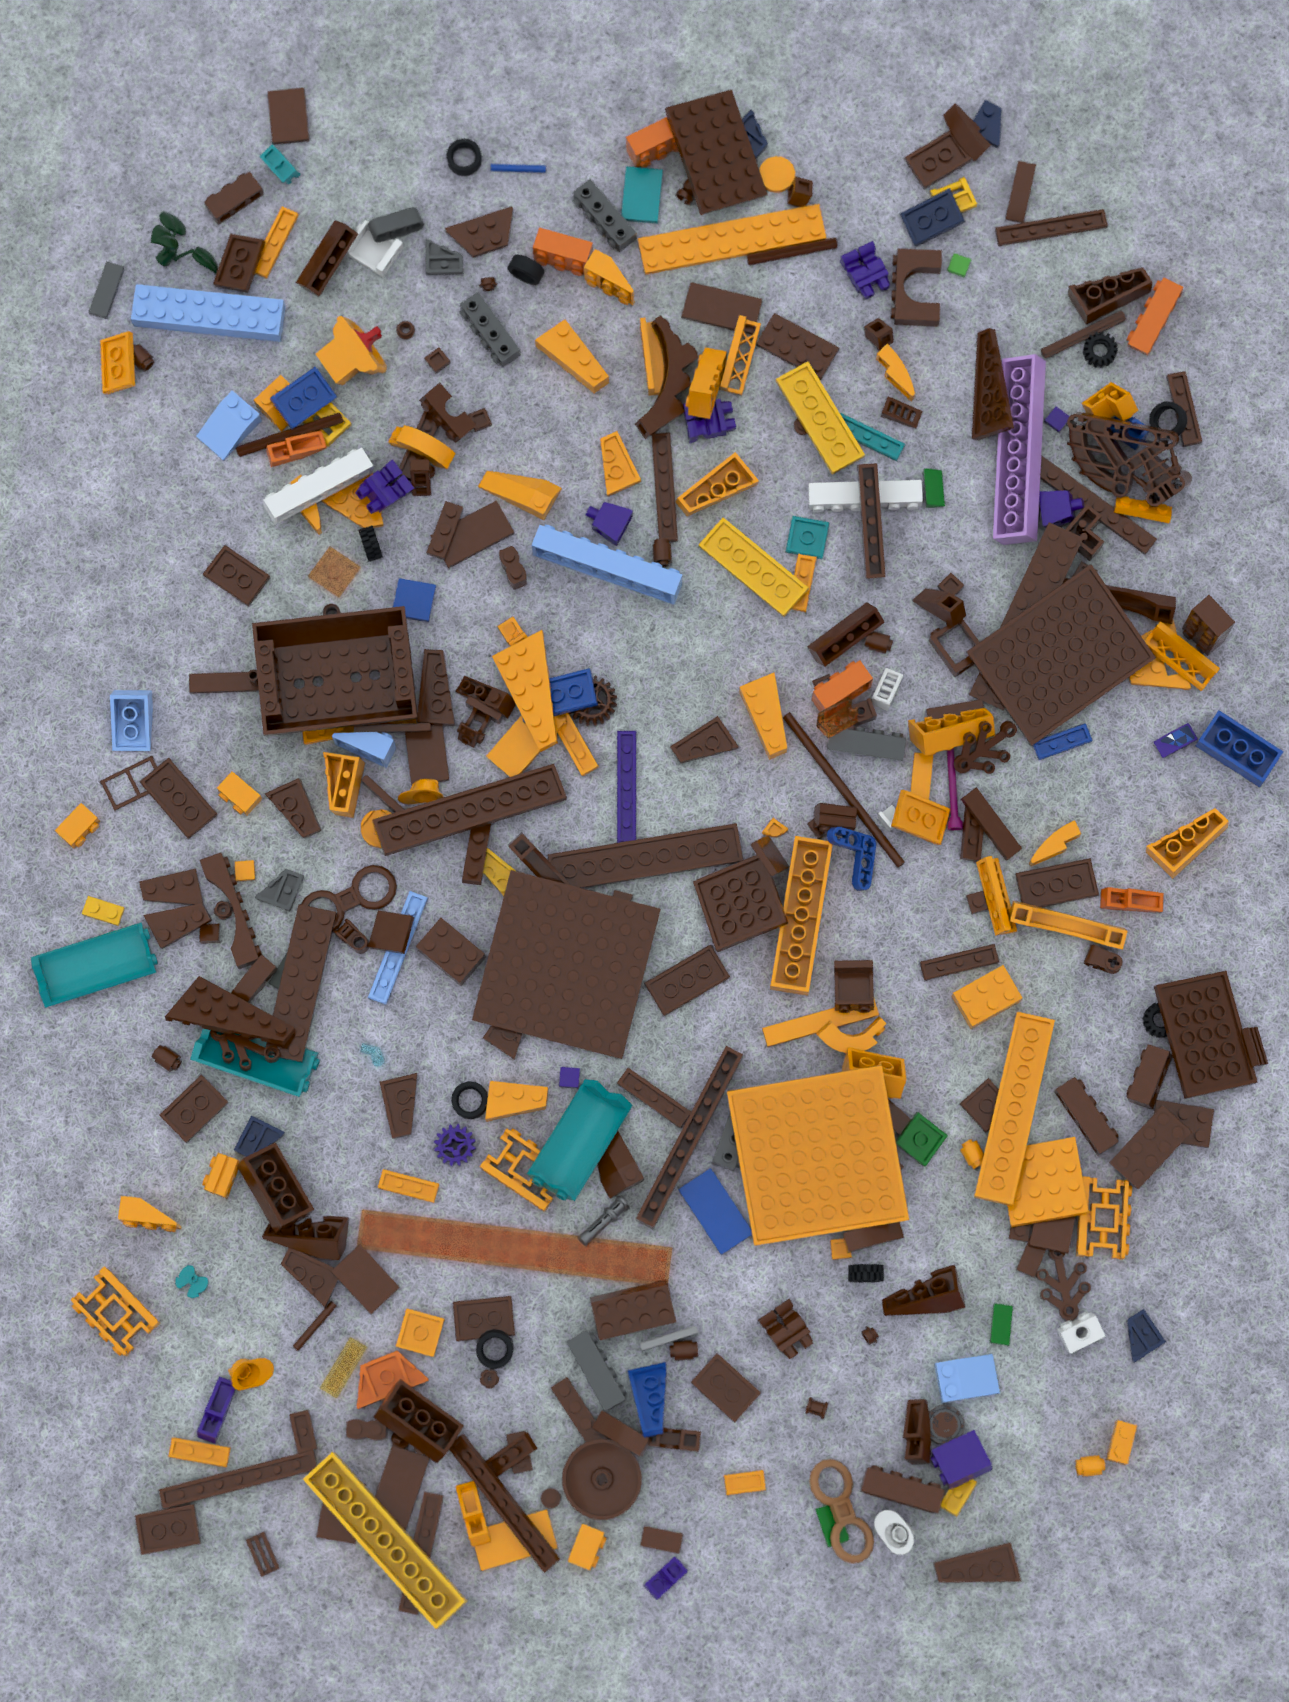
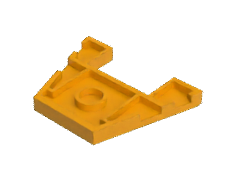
(1155, 672)

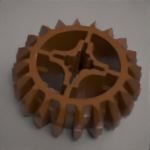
(608, 708)

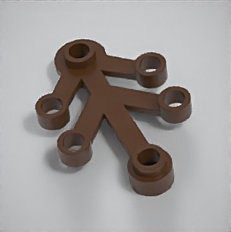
(982, 748)
(242, 1043)
(1064, 1287)

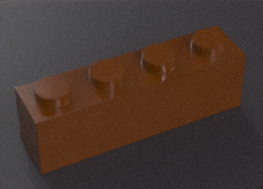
(327, 258)
(845, 634)
(1086, 1115)

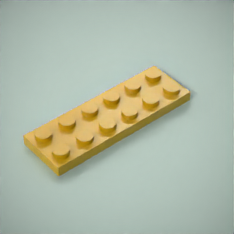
(820, 417)
(753, 567)

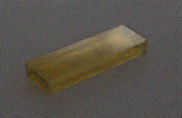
(343, 1367)

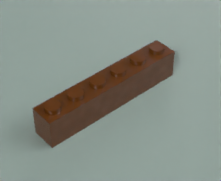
(871, 520)

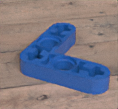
(860, 847)

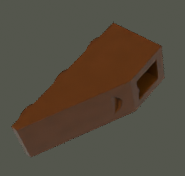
(942, 605)
(488, 695)

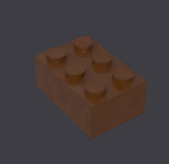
(450, 951)

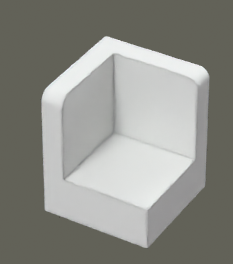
(886, 817)

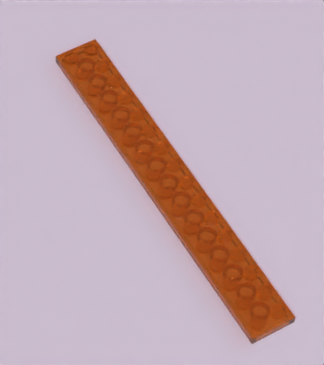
(513, 1247)

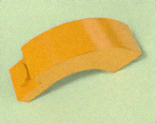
(422, 444)
(862, 1041)

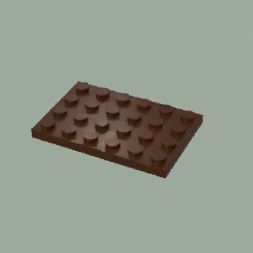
(716, 152)
(1205, 1034)

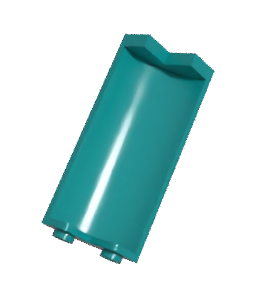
(94, 964)
(281, 1075)
(579, 1140)

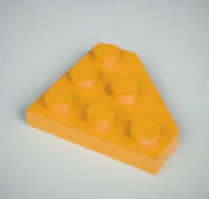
(353, 508)

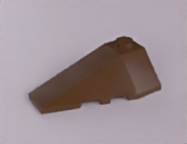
(618, 1168)
(319, 1239)
(936, 1295)

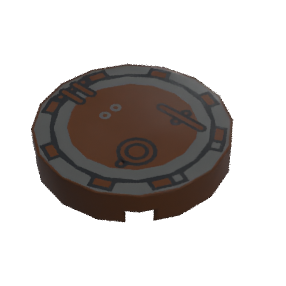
(945, 1424)

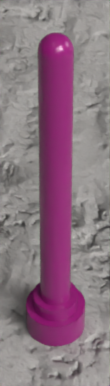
(955, 822)

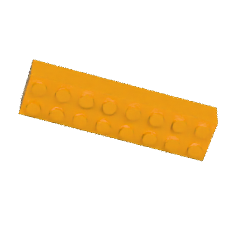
(803, 911)

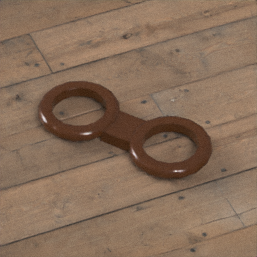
(351, 896)

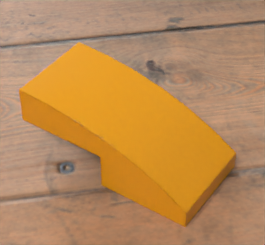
(511, 631)

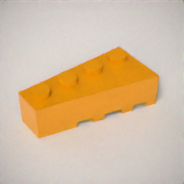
(765, 712)

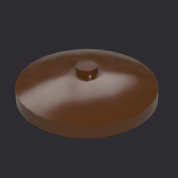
(601, 1479)

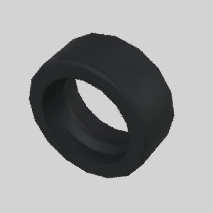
(461, 170)
(526, 269)
(1160, 408)
(455, 1100)
(494, 1364)

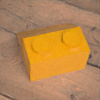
(266, 406)

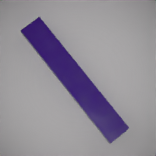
(626, 786)

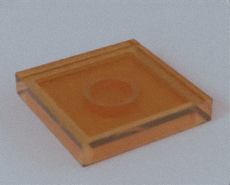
(334, 572)

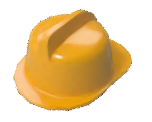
(421, 792)
(250, 1373)

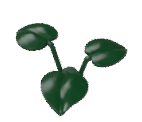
(162, 236)

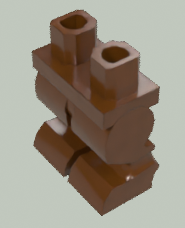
(786, 1335)

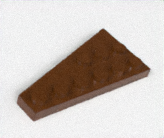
(224, 1012)

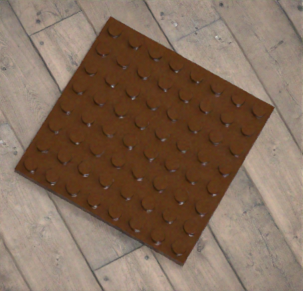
(566, 964)

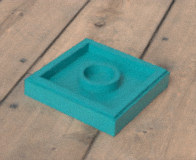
(807, 537)

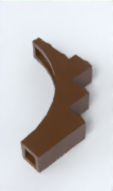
(674, 382)

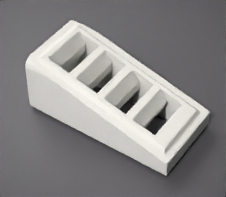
(882, 700)

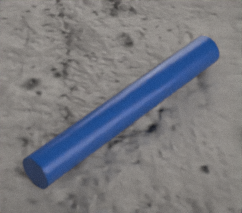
(518, 168)

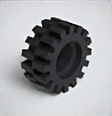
(1100, 339)
(370, 543)
(1149, 1023)
(866, 1273)

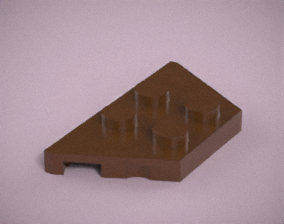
(483, 233)

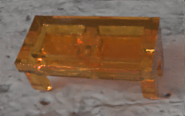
(837, 718)

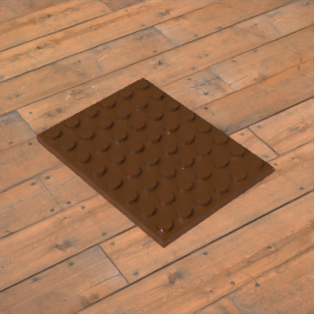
(1060, 654)

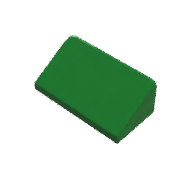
(933, 488)
(1001, 1324)
(827, 1522)

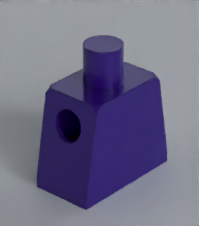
(1058, 507)
(610, 521)

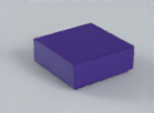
(1057, 419)
(569, 1077)

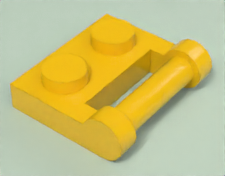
(964, 198)
(336, 430)

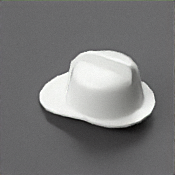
(894, 1532)

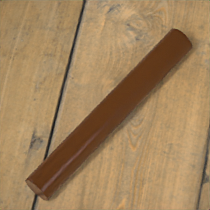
(314, 1326)

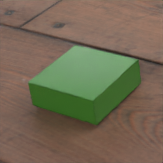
(959, 265)

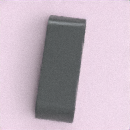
(395, 224)

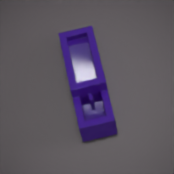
(216, 1410)

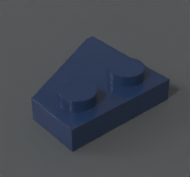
(989, 121)
(754, 132)
(257, 1136)
(1142, 1335)

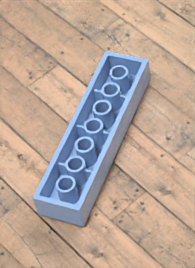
(208, 313)
(607, 564)

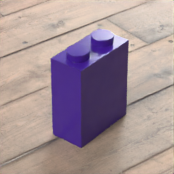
(961, 1460)

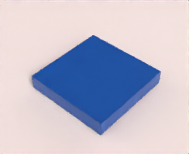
(416, 598)

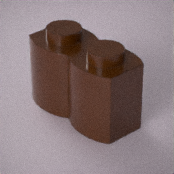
(511, 564)
(360, 1430)

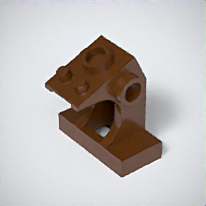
(482, 714)

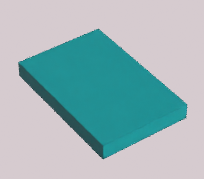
(642, 194)

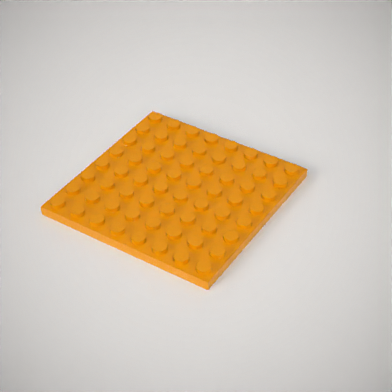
(818, 1155)

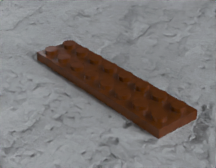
(303, 977)

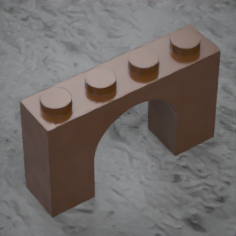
(907, 264)

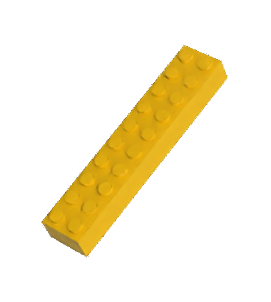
(385, 1540)

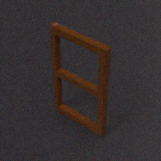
(127, 771)

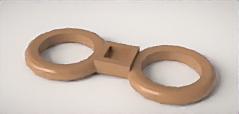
(842, 1511)

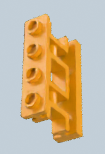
(517, 1181)
(1120, 1219)
(125, 1302)

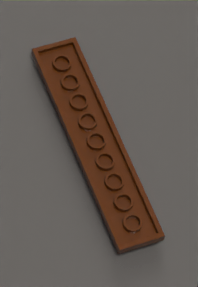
(1042, 576)
(469, 809)
(649, 856)

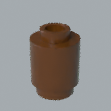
(142, 358)
(662, 552)
(878, 642)
(167, 1058)
(684, 1350)

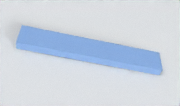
(393, 961)

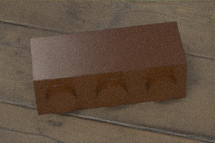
(233, 197)
(1149, 1076)

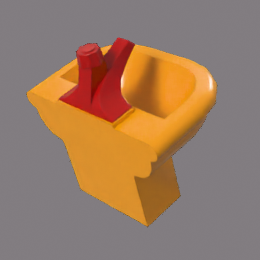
(351, 352)

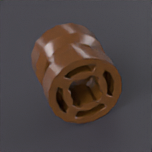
(685, 192)

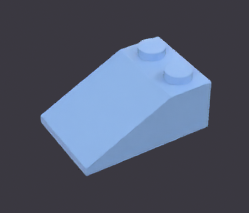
(229, 425)
(131, 720)
(369, 745)
(966, 1378)

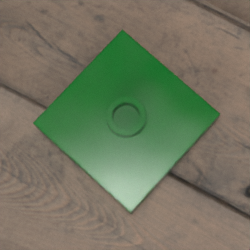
(920, 1139)

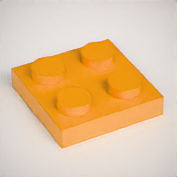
(420, 1332)

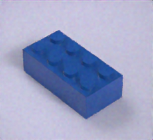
(1239, 748)

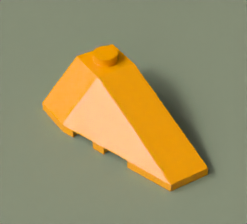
(526, 493)

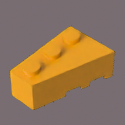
(343, 782)

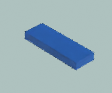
(1062, 741)

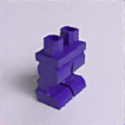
(868, 274)
(712, 427)
(379, 493)

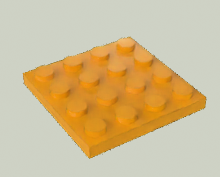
(1049, 1184)

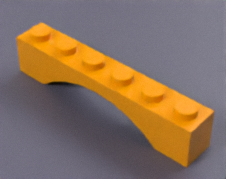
(1068, 924)

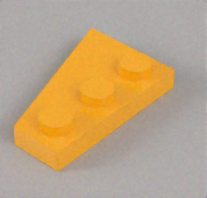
(617, 465)

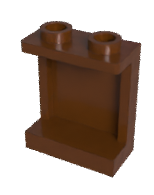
(854, 986)

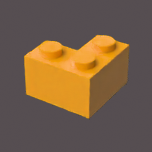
(1111, 402)

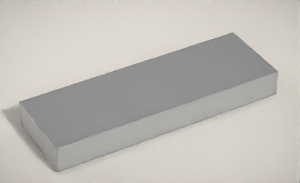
(665, 1339)

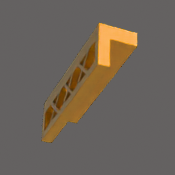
(734, 350)
(652, 357)
(1182, 653)
(996, 895)

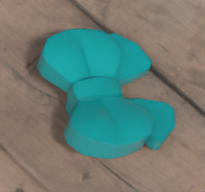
(198, 1284)

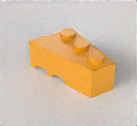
(514, 1099)

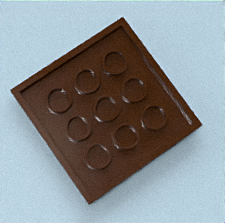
(740, 903)

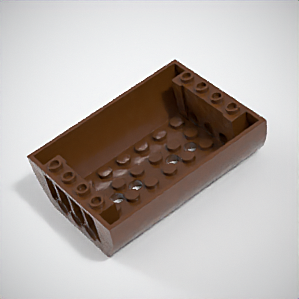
(334, 650)

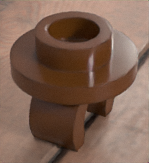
(398, 1442)

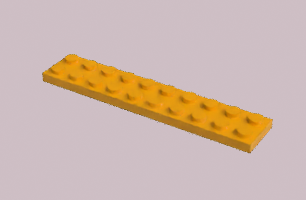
(731, 239)
(1014, 1109)

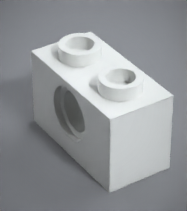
(1091, 1333)

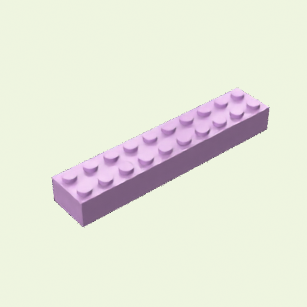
(1020, 452)

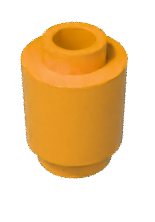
(972, 1153)
(1090, 1465)

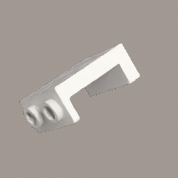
(372, 254)

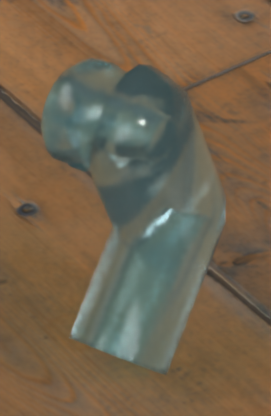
(375, 1053)

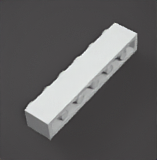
(318, 485)
(846, 495)

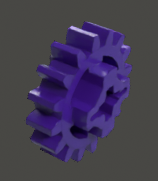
(445, 1147)

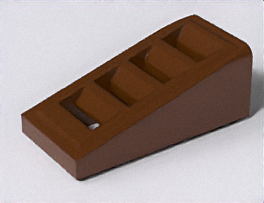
(898, 404)
(420, 477)

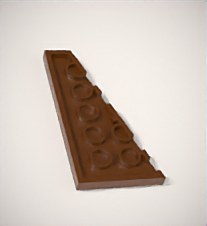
(991, 400)

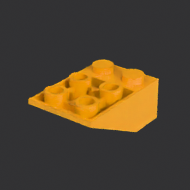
(605, 274)
(136, 1211)

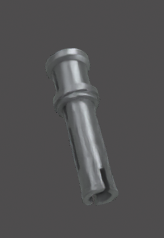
(609, 1215)

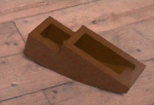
(966, 132)
(1020, 192)
(254, 979)
(872, 1236)
(917, 1432)
(621, 1433)

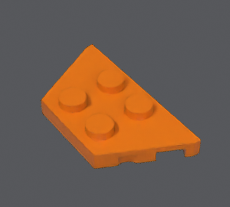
(382, 1374)

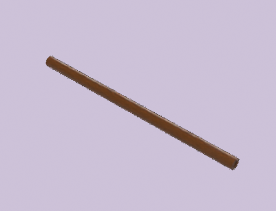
(843, 789)

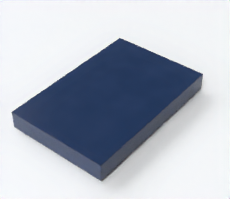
(932, 217)

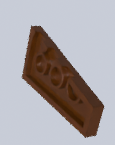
(985, 1565)

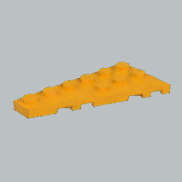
(527, 678)

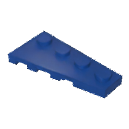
(649, 1395)

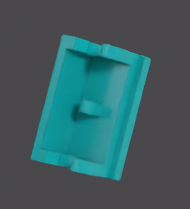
(279, 164)

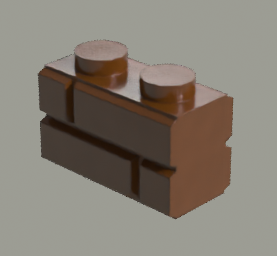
(834, 815)

